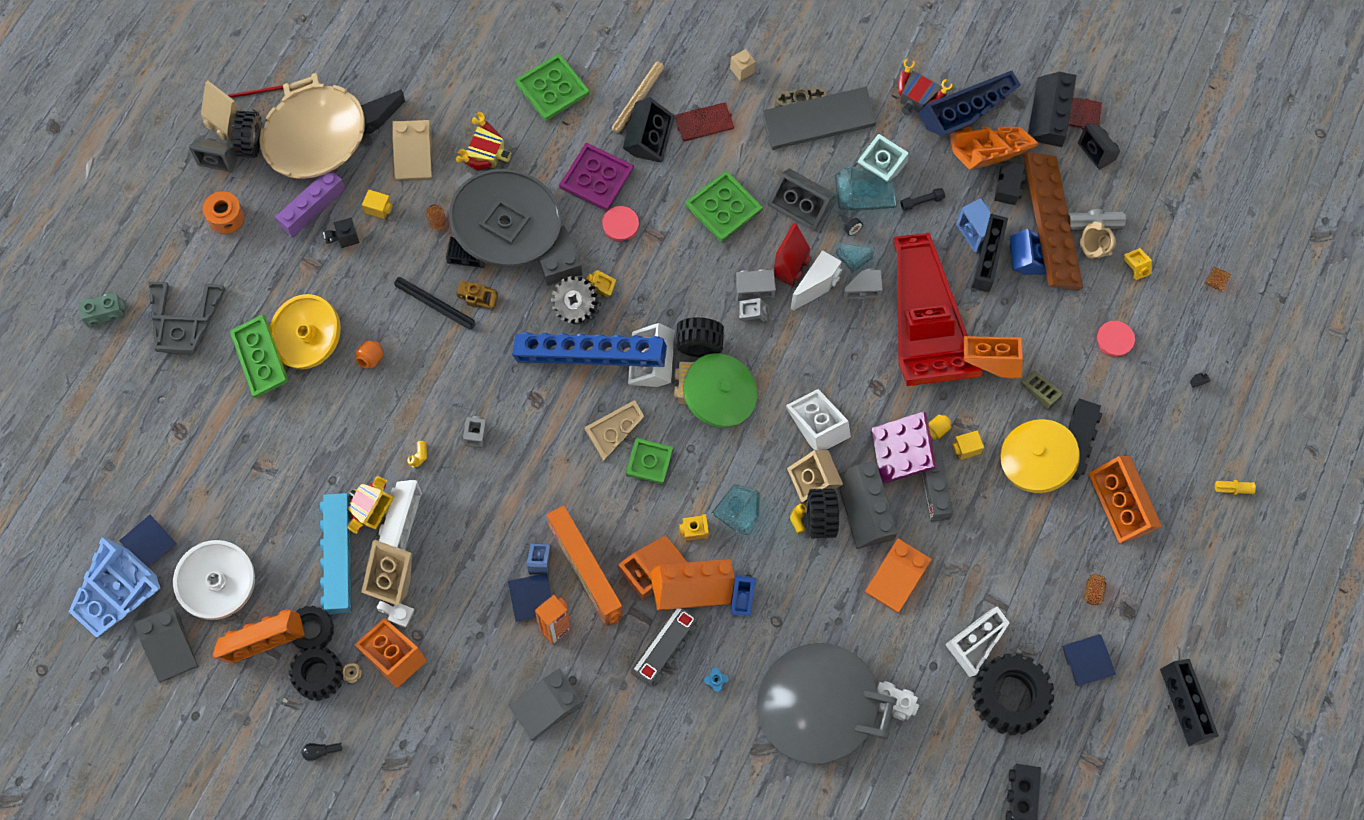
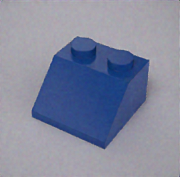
(1027, 253)

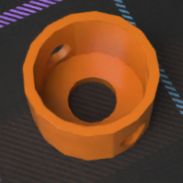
(217, 221)

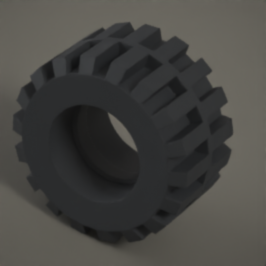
(699, 336)
(823, 513)
(305, 661)

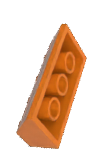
(1124, 499)
(693, 584)
(259, 637)

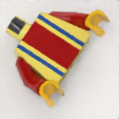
(485, 147)

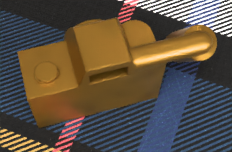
(476, 294)

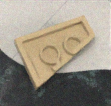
(614, 428)

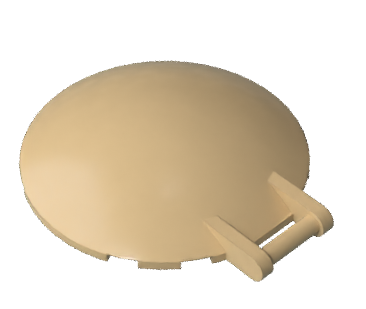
(312, 129)

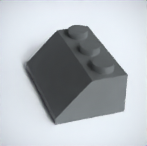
(801, 199)

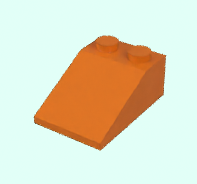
(995, 354)
(898, 575)
(391, 652)

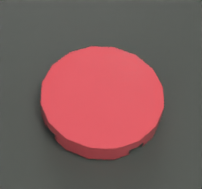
(620, 223)
(1115, 338)

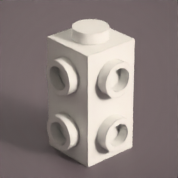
(905, 704)

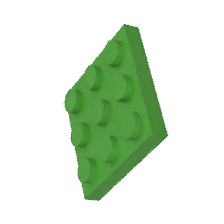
(552, 87)
(723, 206)

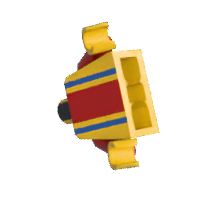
(368, 504)

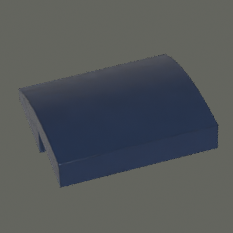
(148, 541)
(528, 595)
(1088, 660)

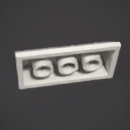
(400, 514)

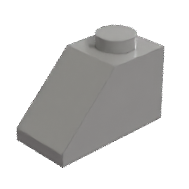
(865, 285)

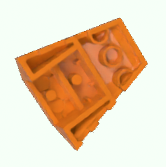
(989, 146)

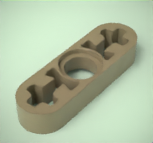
(786, 95)

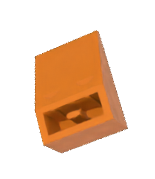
(638, 566)

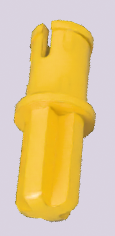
(1235, 487)

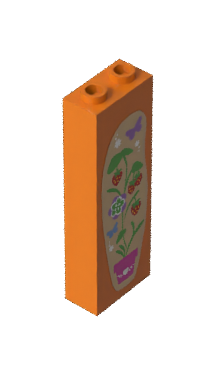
(585, 565)

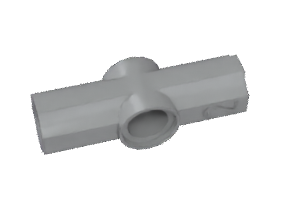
(1111, 220)

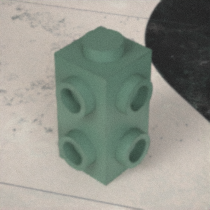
(102, 309)

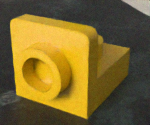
(1139, 263)
(603, 282)

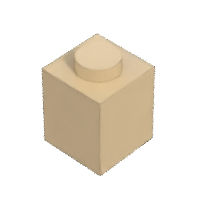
(742, 65)

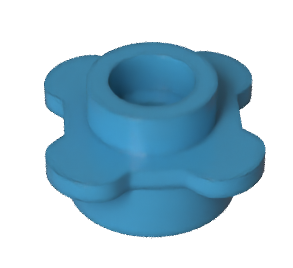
(717, 686)

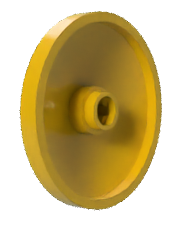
(305, 331)
(1040, 456)

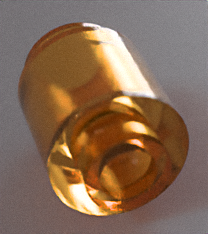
(435, 216)
(1095, 589)

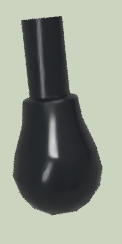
(314, 751)

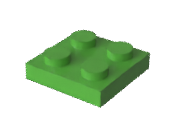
(649, 461)

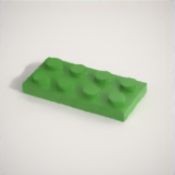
(259, 356)

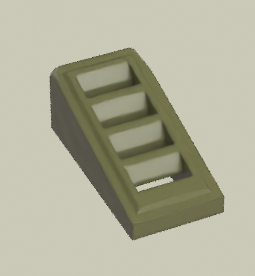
(1042, 398)

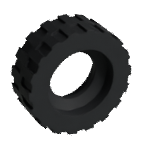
(326, 625)

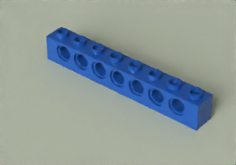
(596, 356)

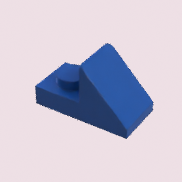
(743, 595)

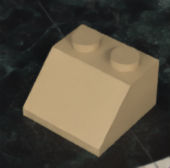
(814, 472)

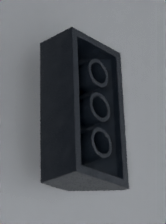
(1052, 108)

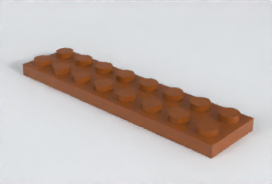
(1052, 221)

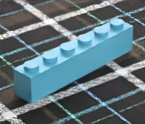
(336, 554)

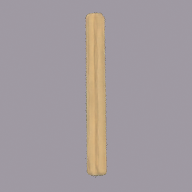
(639, 95)

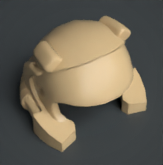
(1097, 241)

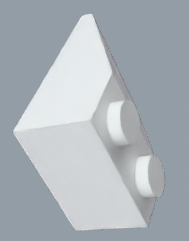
(818, 280)
(819, 420)

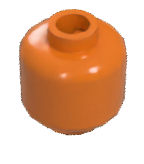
(369, 354)

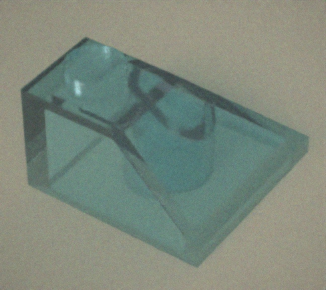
(739, 509)

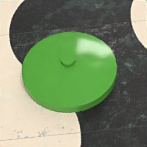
(720, 390)

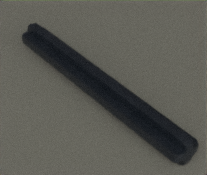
(434, 303)

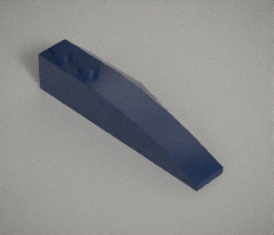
(967, 105)

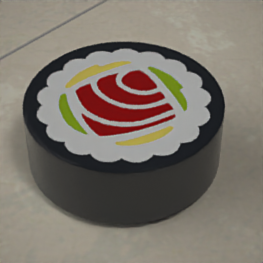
(853, 226)

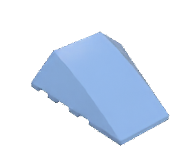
(112, 588)

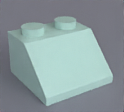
(884, 158)

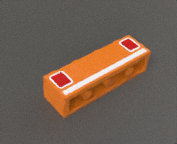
(553, 619)

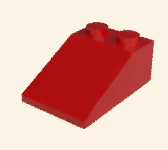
(792, 257)

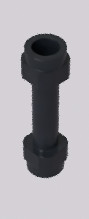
(908, 203)

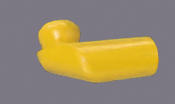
(421, 455)
(797, 516)

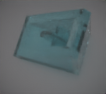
(854, 255)

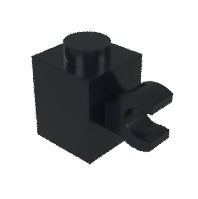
(344, 232)

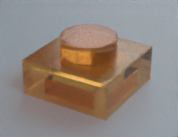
(1217, 279)

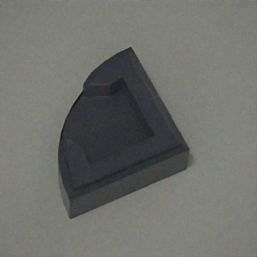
(1199, 379)

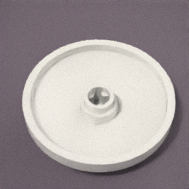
(214, 580)

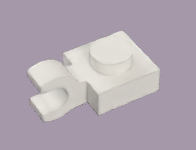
(398, 615)

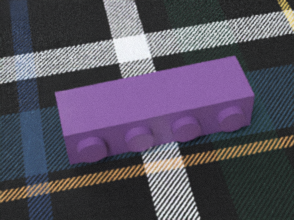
(310, 203)

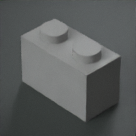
(755, 284)

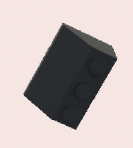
(648, 130)

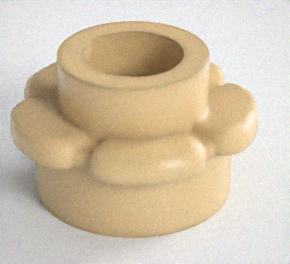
(346, 672)

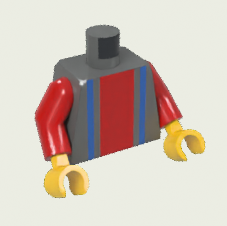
(918, 90)

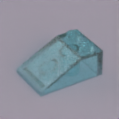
(863, 190)

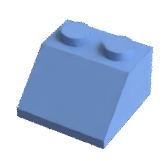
(974, 222)

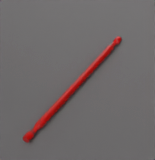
(256, 91)

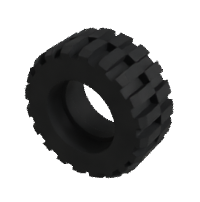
(1031, 676)

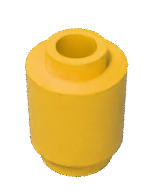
(939, 426)

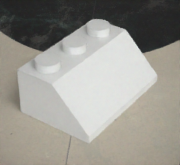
(654, 375)

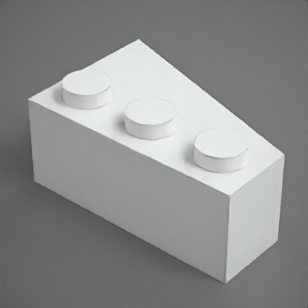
(977, 640)

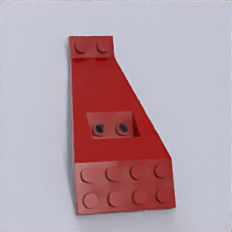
(928, 317)

